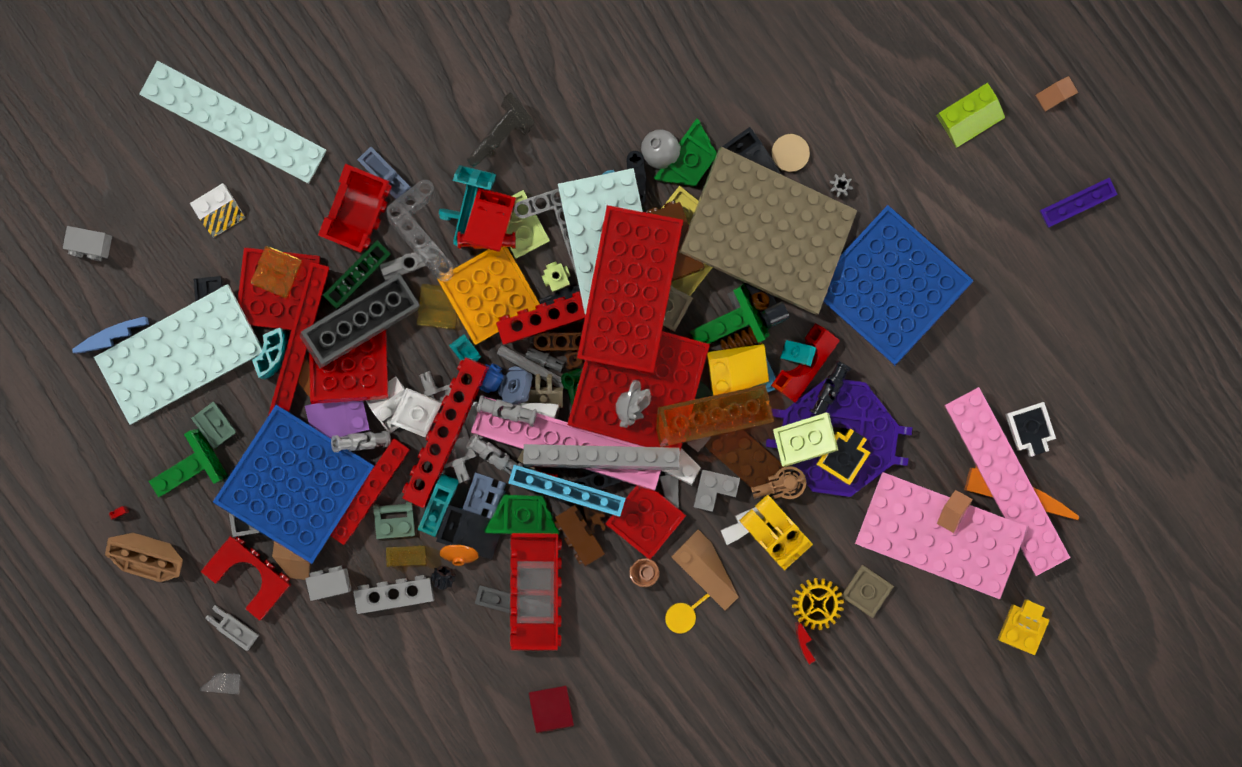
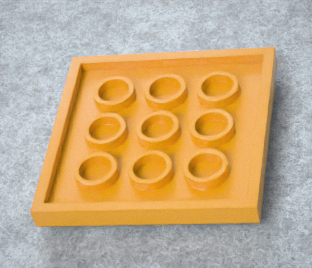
(486, 290)

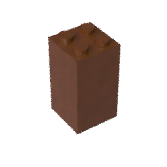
(684, 264)

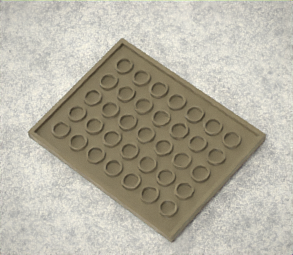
(768, 231)

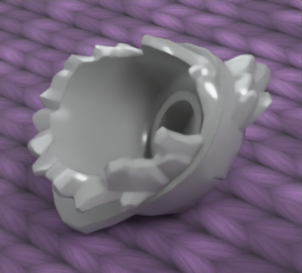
(632, 403)

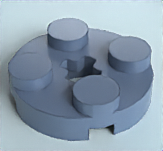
(522, 380)

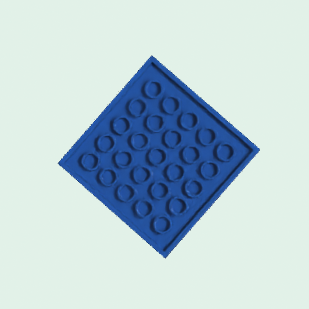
(893, 285)
(293, 484)

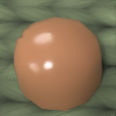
(644, 572)

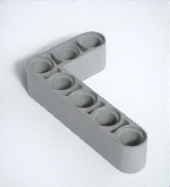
(550, 204)

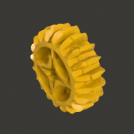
(828, 616)

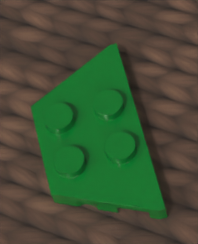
(694, 158)
(521, 515)

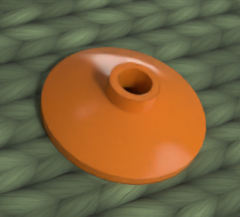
(459, 554)

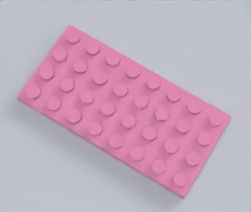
(905, 527)

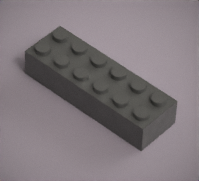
(359, 321)

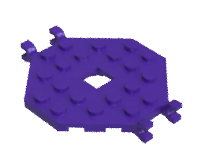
(852, 409)

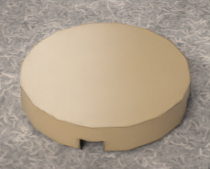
(790, 153)

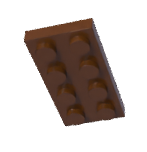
(744, 457)

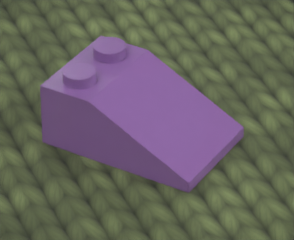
(338, 418)

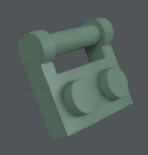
(395, 526)

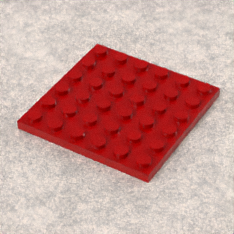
(673, 382)

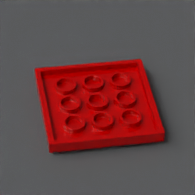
(264, 307)
(354, 376)

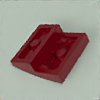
(551, 709)

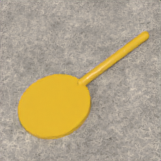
(681, 616)

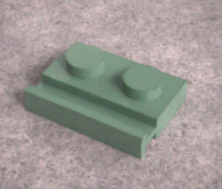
(214, 425)

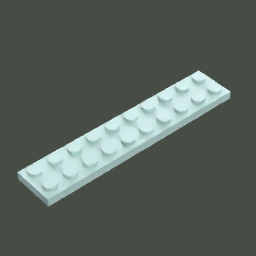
(233, 122)

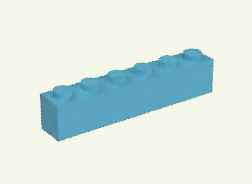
(567, 490)

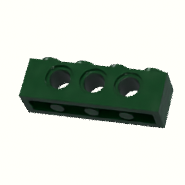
(356, 274)

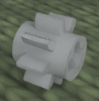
(839, 190)

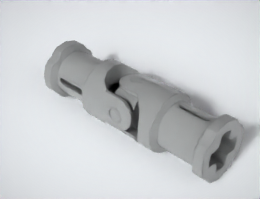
(510, 411)
(360, 441)
(497, 457)

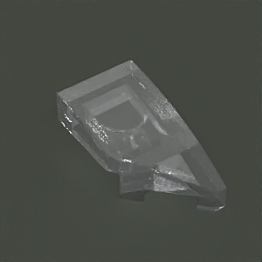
(223, 683)

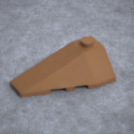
(704, 566)

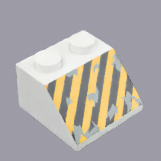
(217, 210)

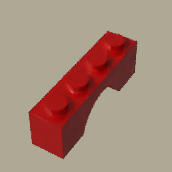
(794, 381)

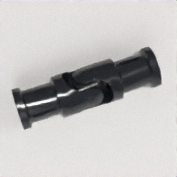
(828, 393)

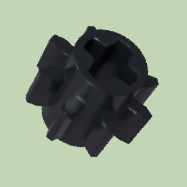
(443, 577)

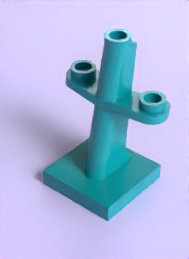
(473, 179)

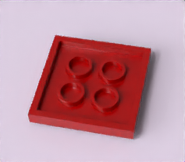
(646, 520)

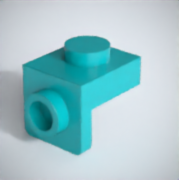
(464, 349)

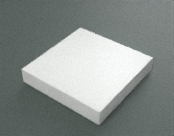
(416, 412)

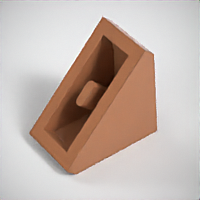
(1056, 93)
(954, 511)

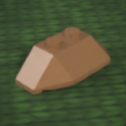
(144, 556)
(292, 564)

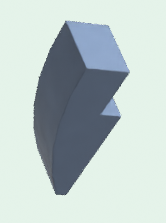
(379, 167)

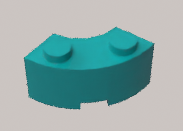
(272, 354)

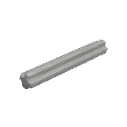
(528, 365)

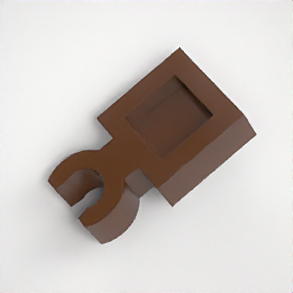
(595, 515)

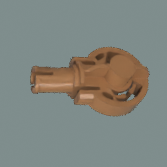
(785, 484)

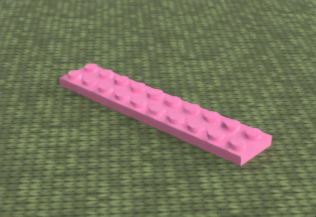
(557, 432)
(1006, 479)

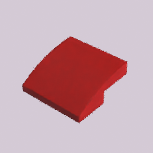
(803, 638)

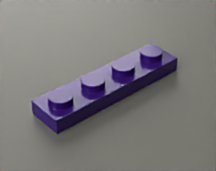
(1078, 202)

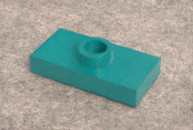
(798, 353)

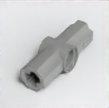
(397, 266)

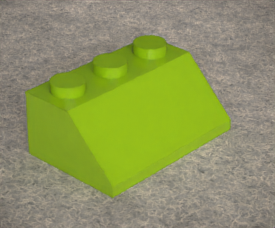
(971, 115)

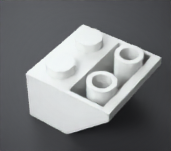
(385, 408)

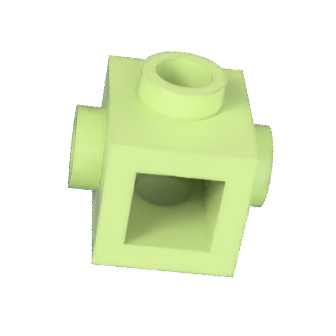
(561, 282)

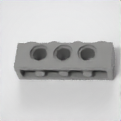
(365, 605)

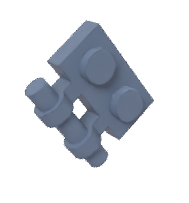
(479, 492)

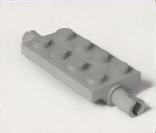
(459, 452)

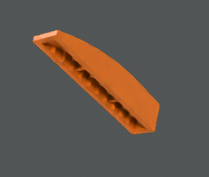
(976, 484)

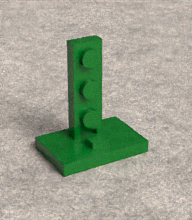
(733, 321)
(202, 459)

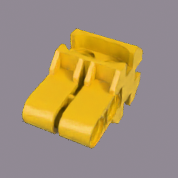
(791, 548)

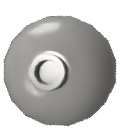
(660, 148)

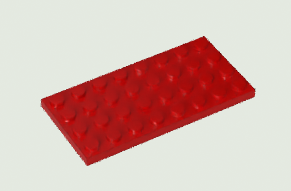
(630, 289)

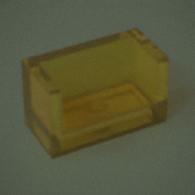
(406, 555)

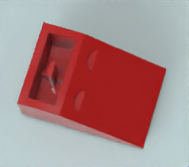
(489, 219)

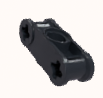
(640, 173)

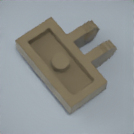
(547, 394)

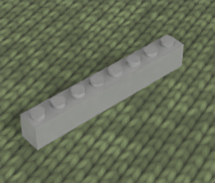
(601, 457)

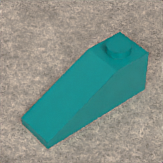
(438, 505)

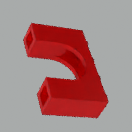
(273, 583)

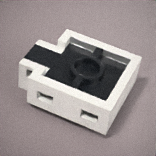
(1031, 428)

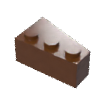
(579, 535)

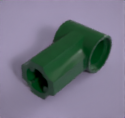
(570, 382)

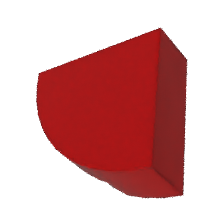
(118, 512)

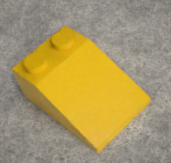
(737, 368)

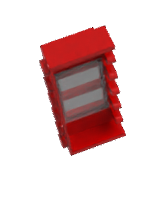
(534, 592)

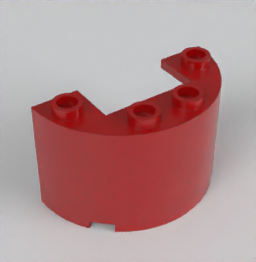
(356, 209)

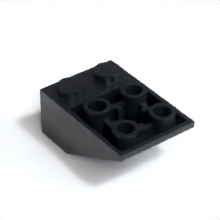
(750, 147)
(467, 529)

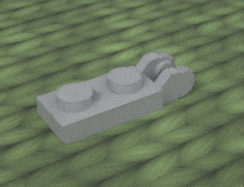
(233, 629)

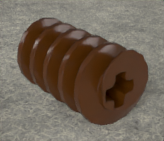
(747, 339)

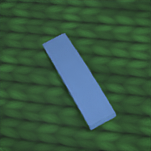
(105, 338)

